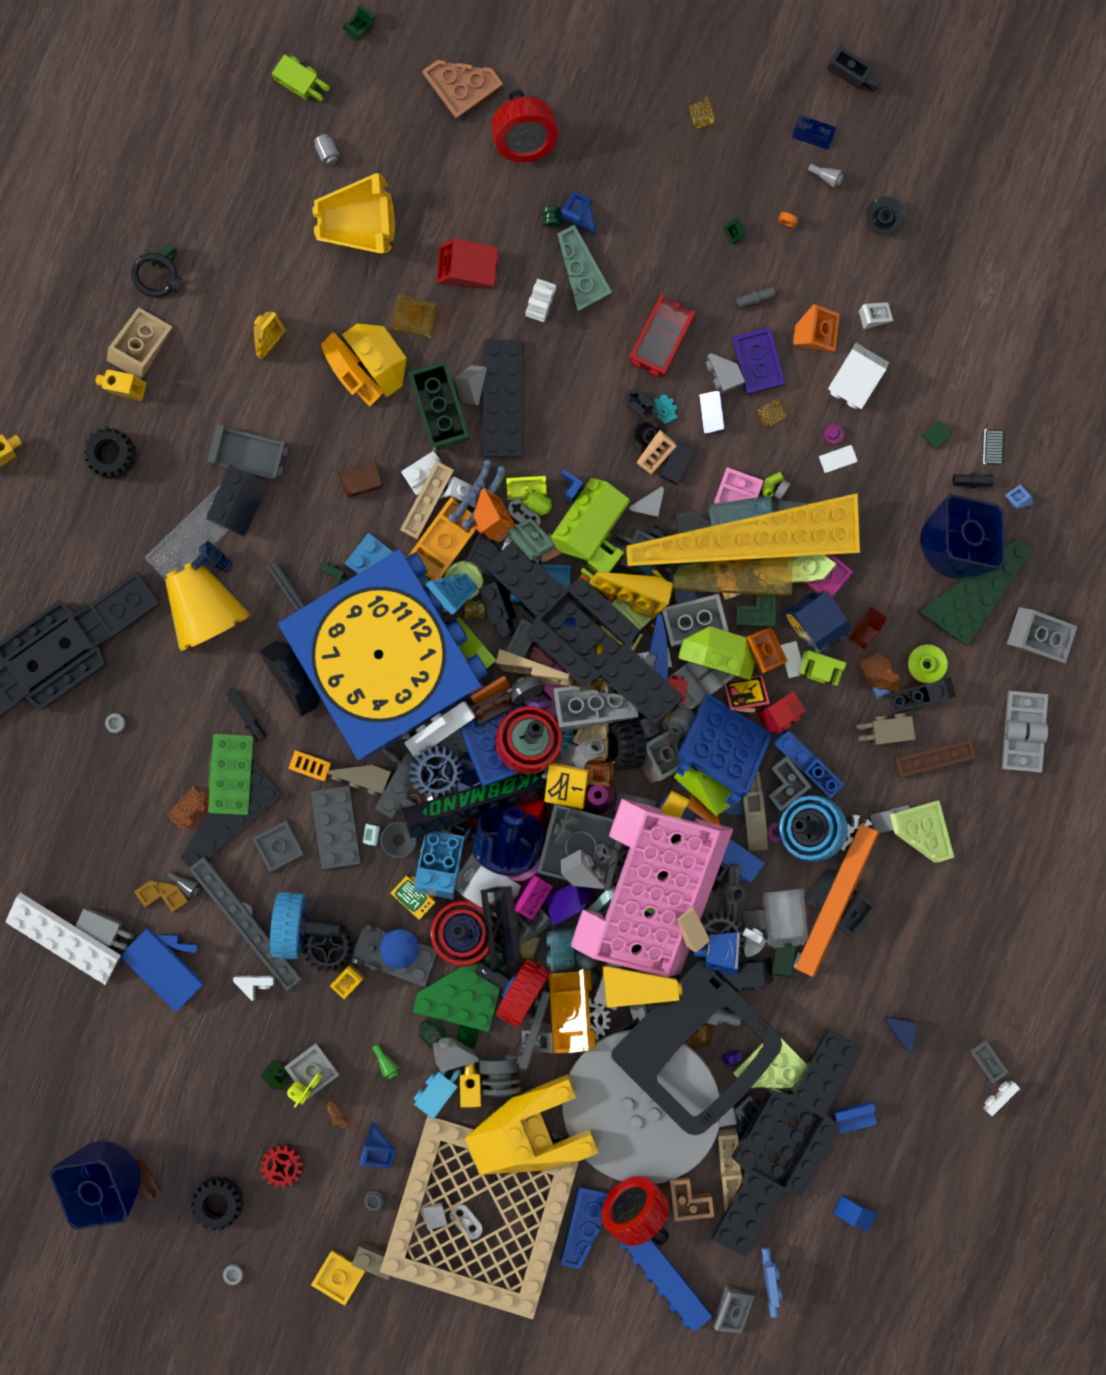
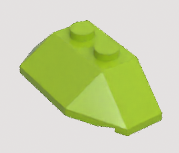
(719, 651)

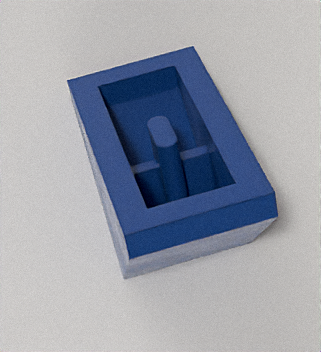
(855, 1213)

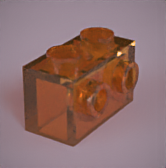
(187, 807)

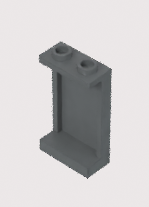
(248, 452)

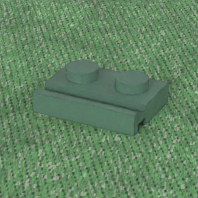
(531, 539)

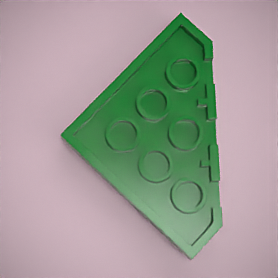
(461, 998)

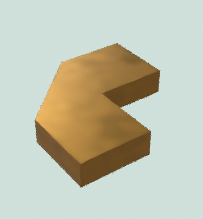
(170, 893)

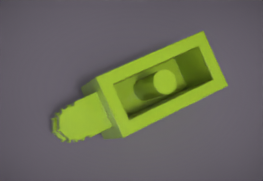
(298, 78)

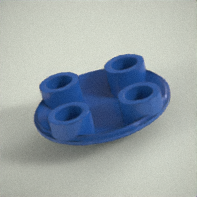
(399, 949)

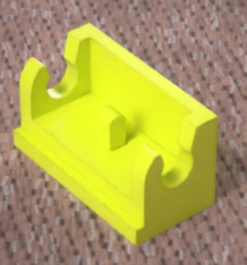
(519, 486)

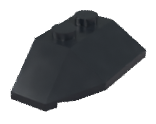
(291, 676)

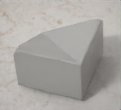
(434, 1216)

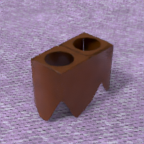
(361, 480)

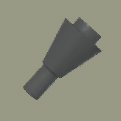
(189, 887)

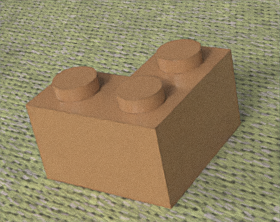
(688, 1205)

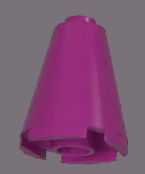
(602, 804)

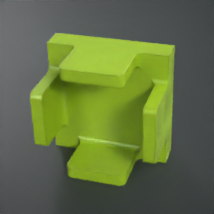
(604, 561)
(821, 667)

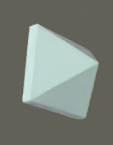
(371, 834)

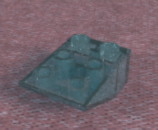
(561, 954)

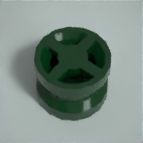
(551, 216)

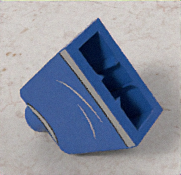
(721, 952)

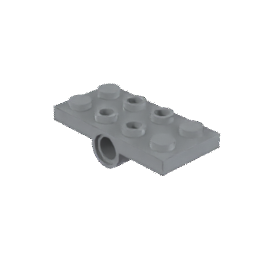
(700, 682)
(1025, 731)

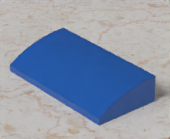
(162, 969)

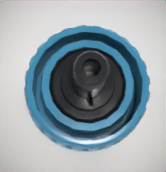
(813, 828)

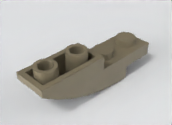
(755, 817)

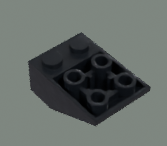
(856, 912)

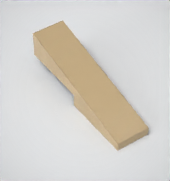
(515, 664)
(730, 1169)

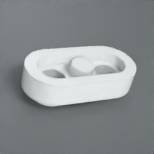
(466, 1220)

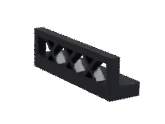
(504, 925)

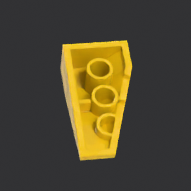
(267, 332)
(644, 593)

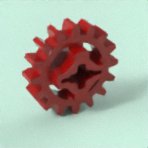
(277, 1158)

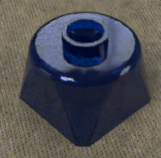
(964, 537)
(97, 1185)

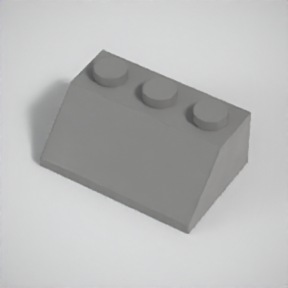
(691, 617)

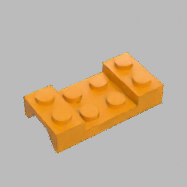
(443, 541)
(571, 1012)

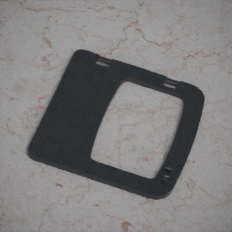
(668, 1027)

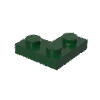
(760, 615)

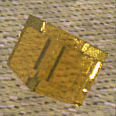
(701, 113)
(772, 413)

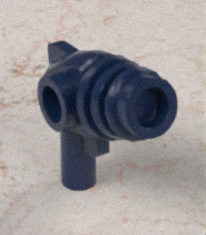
(212, 556)

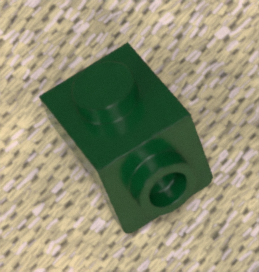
(360, 23)
(168, 251)
(332, 570)

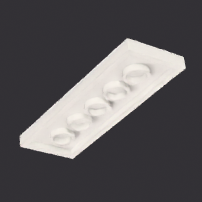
(62, 938)

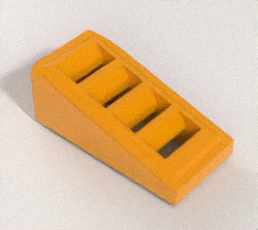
(327, 765)

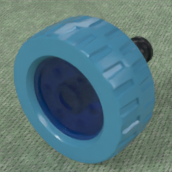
(291, 926)

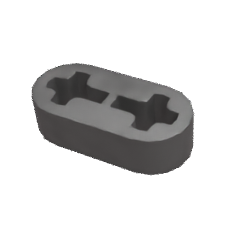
(521, 518)

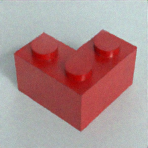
(781, 713)

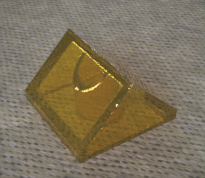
(414, 315)

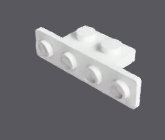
(440, 728)

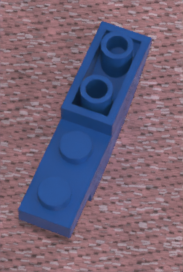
(808, 764)

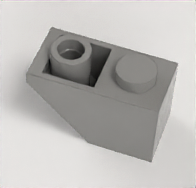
(726, 373)
(581, 871)

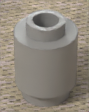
(326, 149)

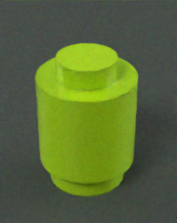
(537, 502)

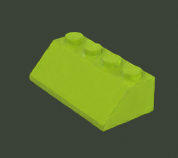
(589, 519)

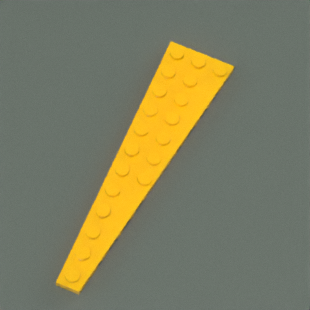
(797, 531)

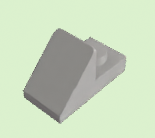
(882, 821)

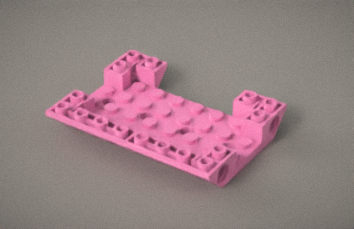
(690, 877)

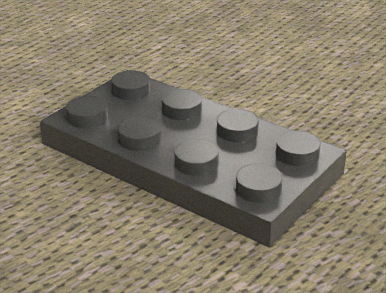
(335, 827)

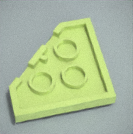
(811, 568)
(924, 830)
(781, 1073)

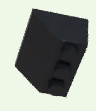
(237, 500)

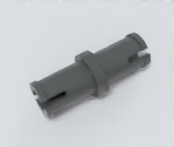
(755, 297)

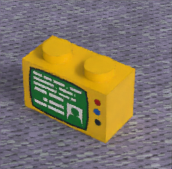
(416, 903)

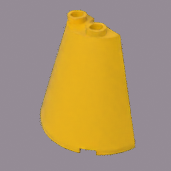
(357, 216)
(200, 605)

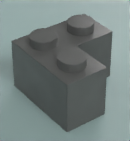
(791, 786)

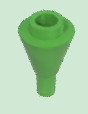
(388, 1067)

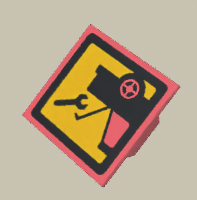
(746, 693)

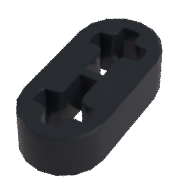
(644, 402)

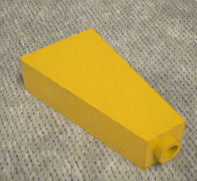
(633, 987)

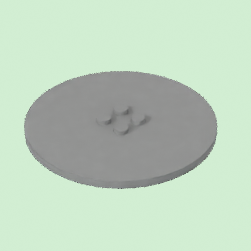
(627, 1125)

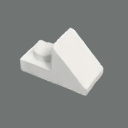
(249, 983)

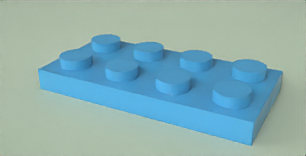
(368, 553)

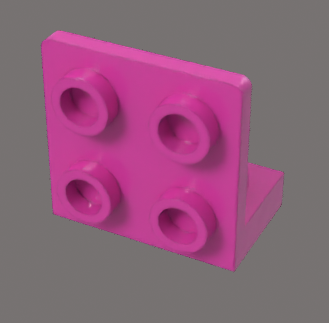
(531, 896)

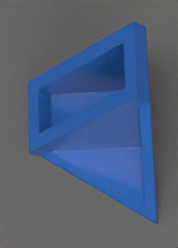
(579, 212)
(377, 1150)

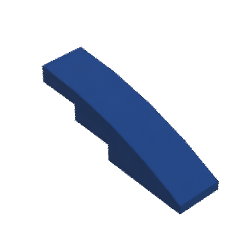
(659, 648)

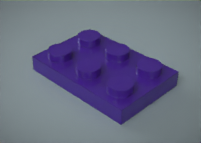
(758, 360)

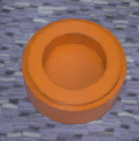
(788, 219)

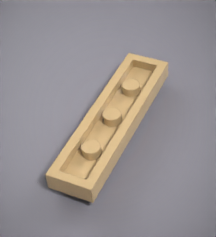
(427, 499)

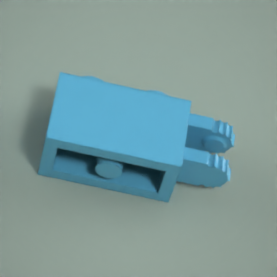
(436, 1093)

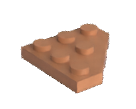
(461, 85)

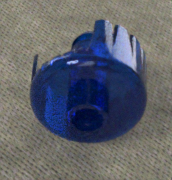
(507, 841)

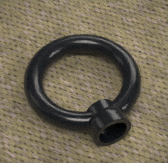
(173, 284)

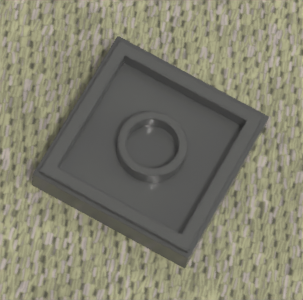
(278, 846)

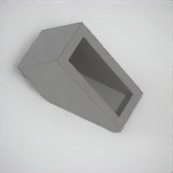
(453, 1054)

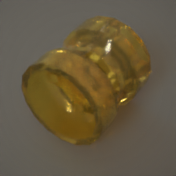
(474, 609)

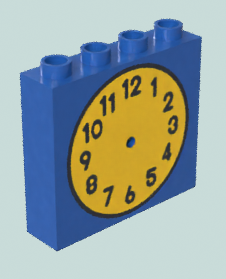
(383, 654)

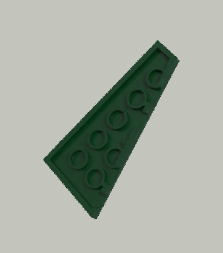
(971, 600)

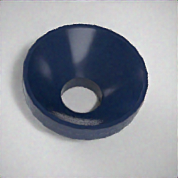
(469, 773)

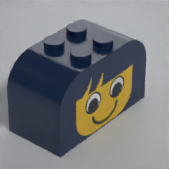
(817, 621)

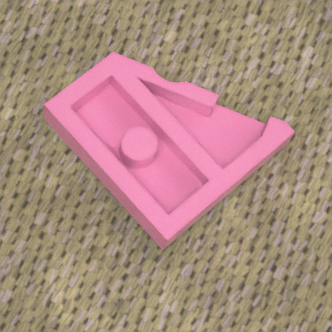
(737, 486)

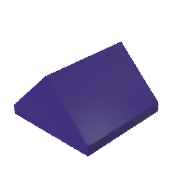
(567, 902)

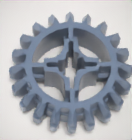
(441, 764)

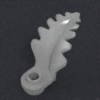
(580, 754)

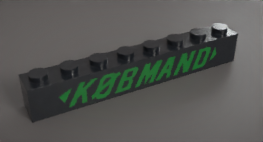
(472, 802)

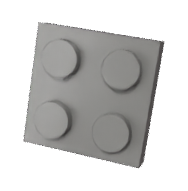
(308, 1064)

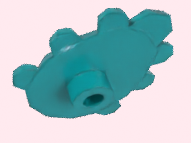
(665, 409)

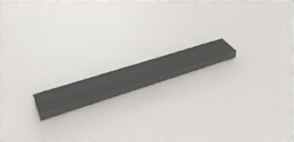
(243, 922)

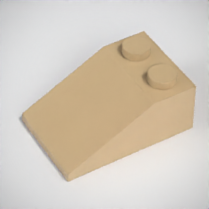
(138, 343)

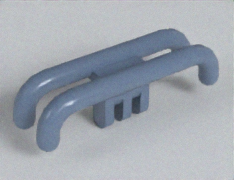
(473, 494)

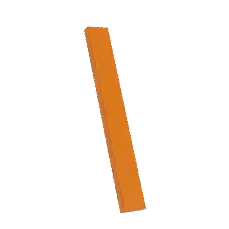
(837, 900)

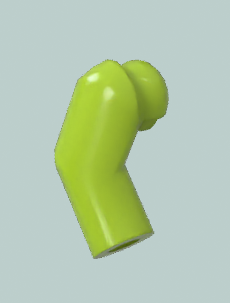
(769, 484)

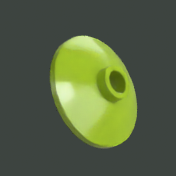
(934, 657)

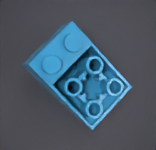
(439, 864)

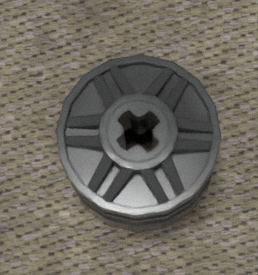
(500, 1077)

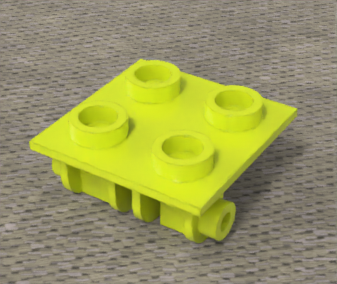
(299, 1092)

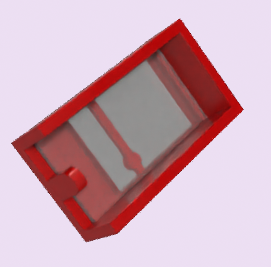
(661, 337)

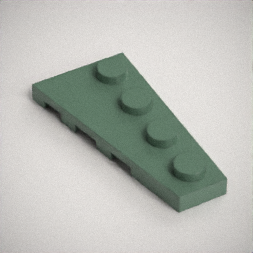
(583, 273)

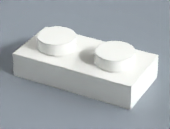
(1005, 1092)

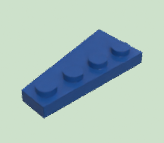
(583, 1226)

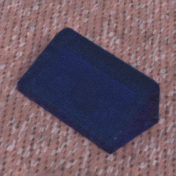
(814, 132)

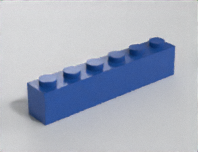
(734, 853)
(670, 1284)

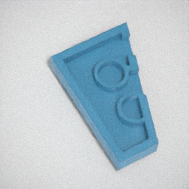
(452, 591)

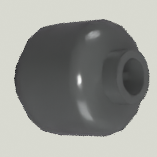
(680, 721)

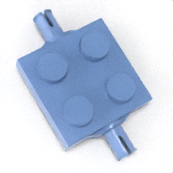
(771, 1275)

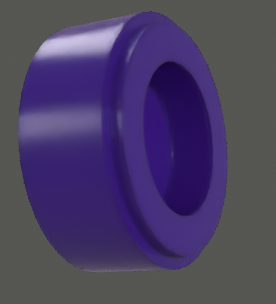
(732, 1057)

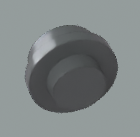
(373, 1200)

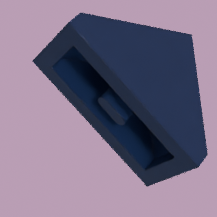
(903, 1030)

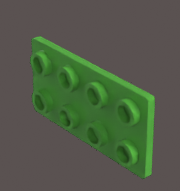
(230, 774)

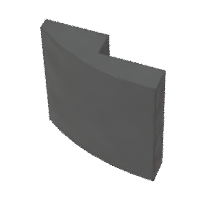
(530, 928)

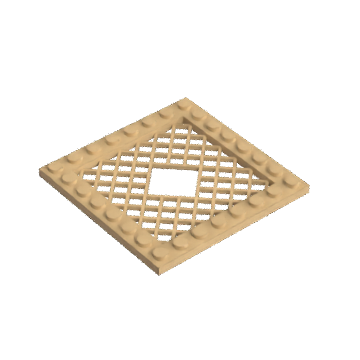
(462, 1286)

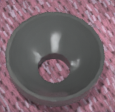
(525, 689)
(388, 844)

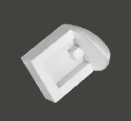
(754, 942)

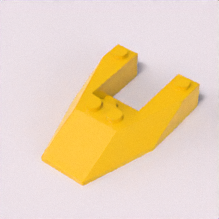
(518, 1138)

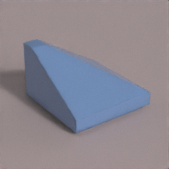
(1019, 497)

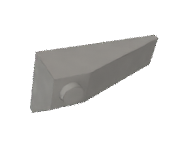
(589, 708)

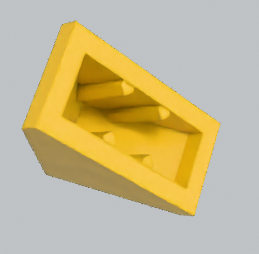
(347, 981)

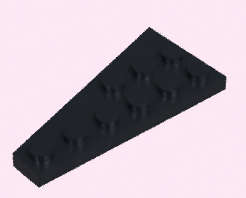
(221, 828)

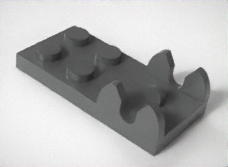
(368, 954)

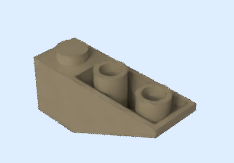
(368, 776)

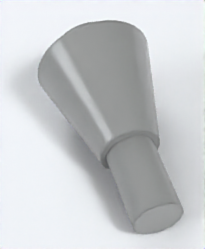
(831, 176)

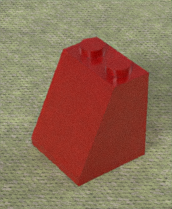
(467, 264)

